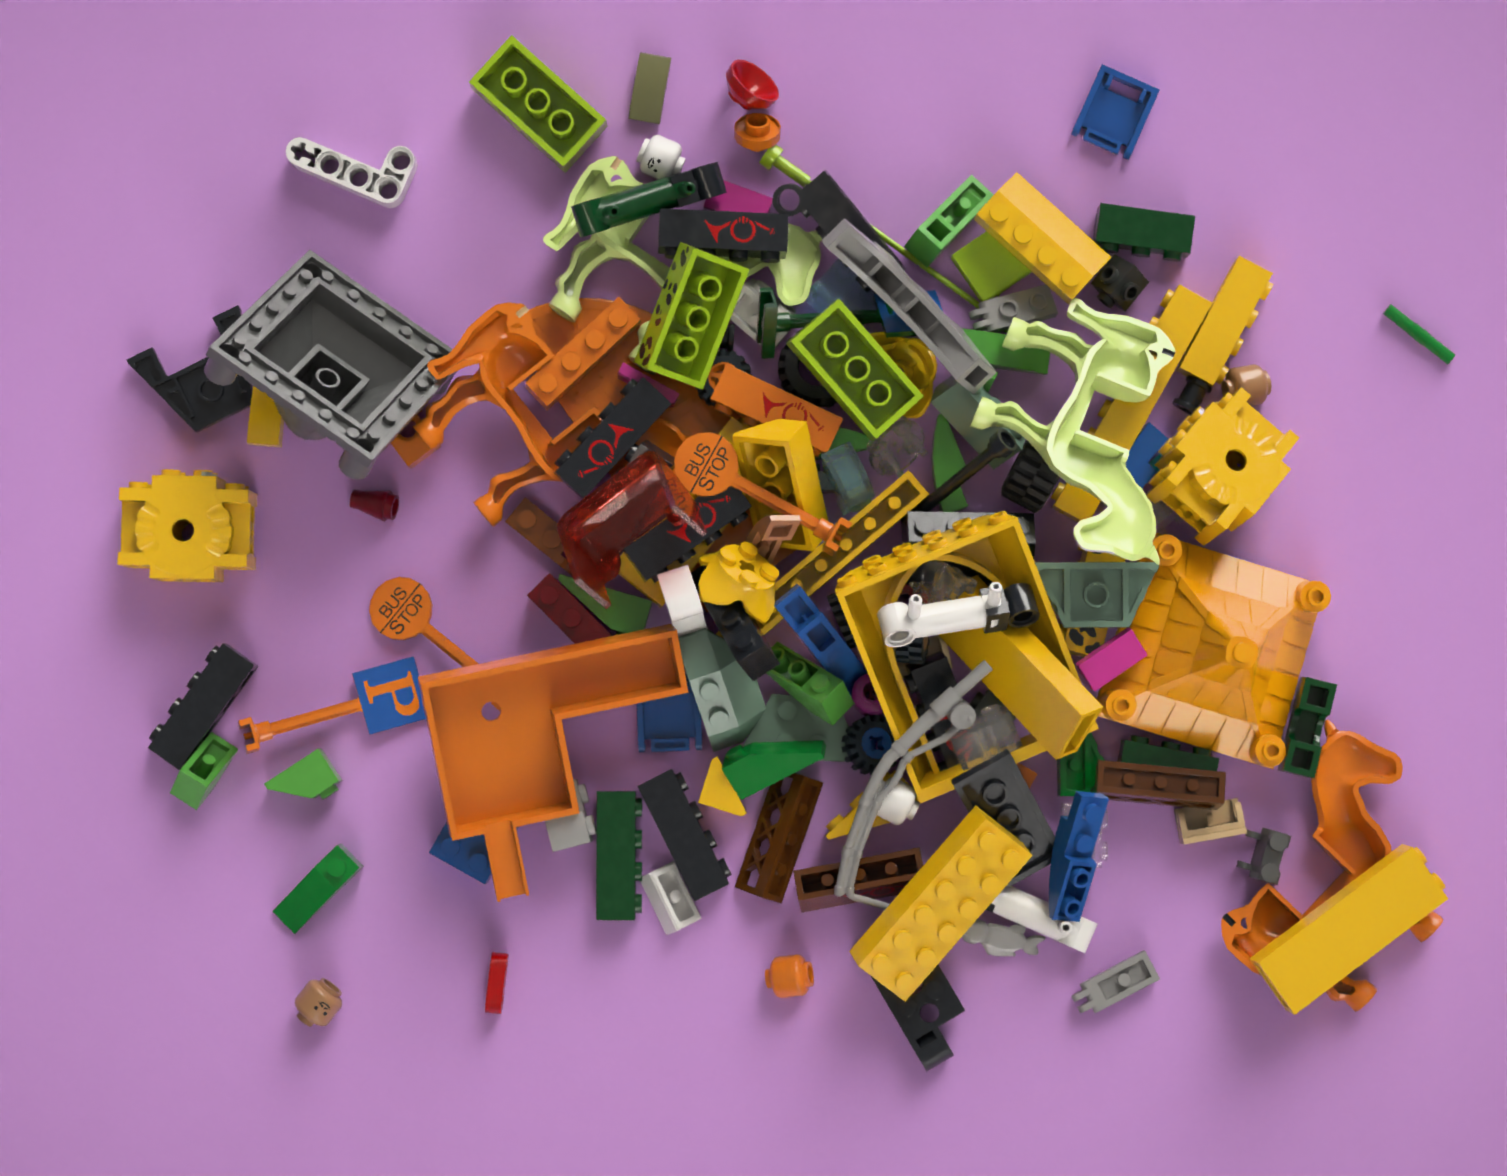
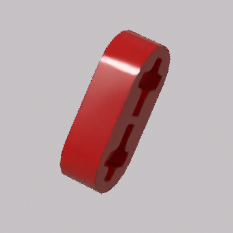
(496, 983)

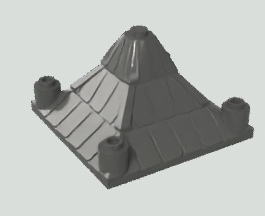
(332, 361)

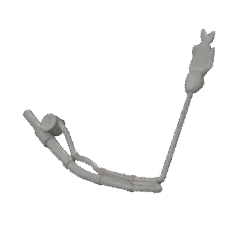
(995, 938)

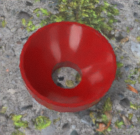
(750, 85)

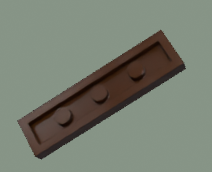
(1160, 785)
(784, 837)

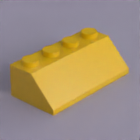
(1042, 238)
(782, 462)

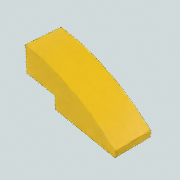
(265, 422)

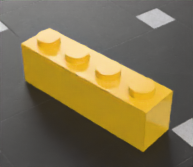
(1225, 321)

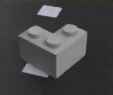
(572, 829)

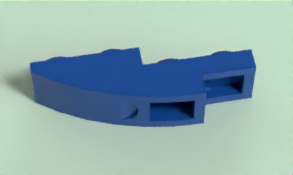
(819, 636)
(1071, 856)

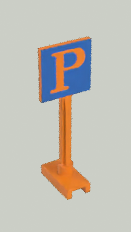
(386, 697)

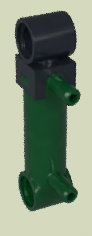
(648, 199)

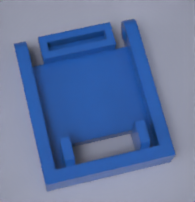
(1111, 117)
(669, 723)

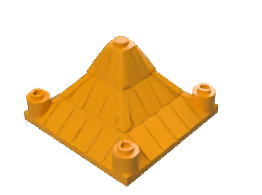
(1219, 652)

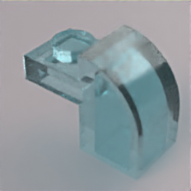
(848, 478)

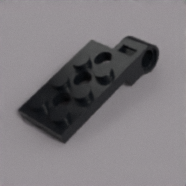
(923, 1035)

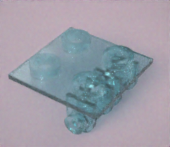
(840, 284)

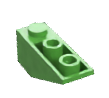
(810, 684)

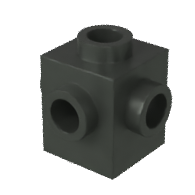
(1119, 283)

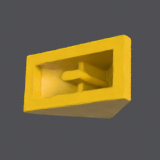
(718, 791)

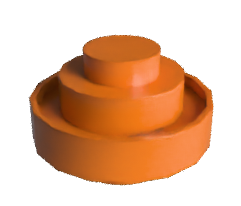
(757, 131)

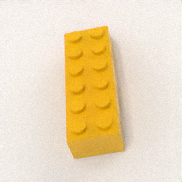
(940, 903)

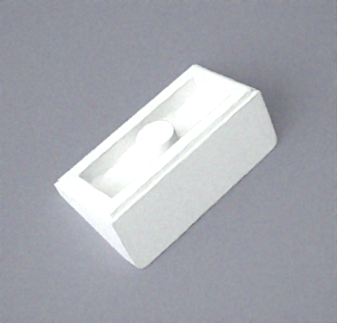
(670, 898)

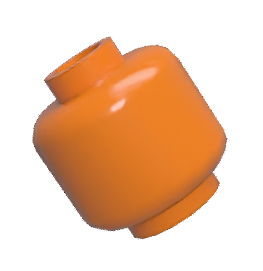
(789, 976)

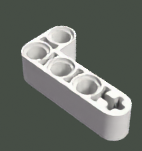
(349, 167)
(682, 600)

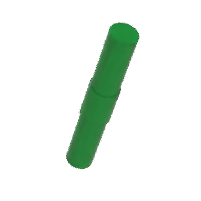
(1419, 334)

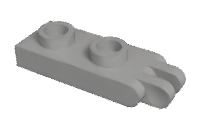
(1027, 305)
(1116, 983)

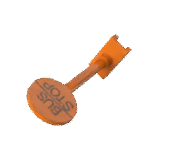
(710, 466)
(404, 610)

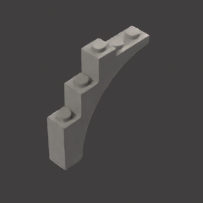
(911, 304)

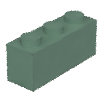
(959, 408)

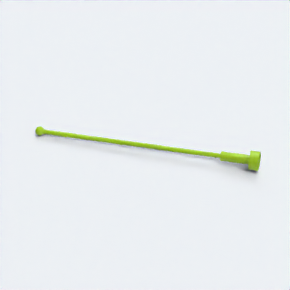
(773, 158)

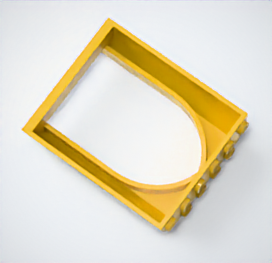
(986, 544)

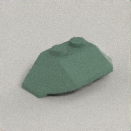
(722, 689)

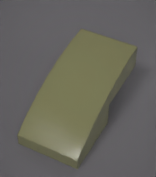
(649, 88)

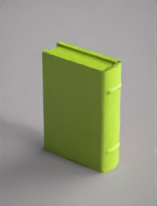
(988, 267)

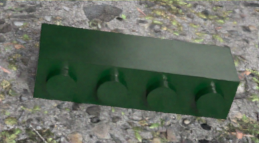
(616, 855)

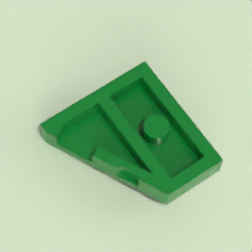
(1078, 769)

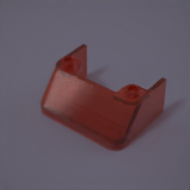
(620, 514)

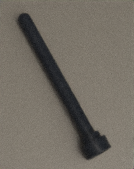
(1000, 445)

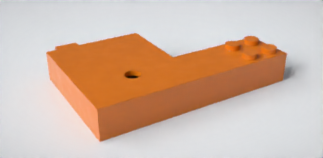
(519, 763)

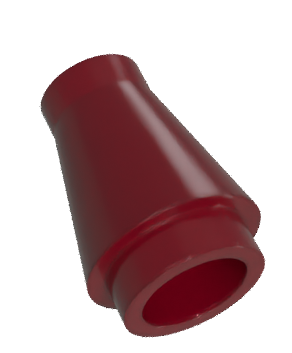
(378, 504)

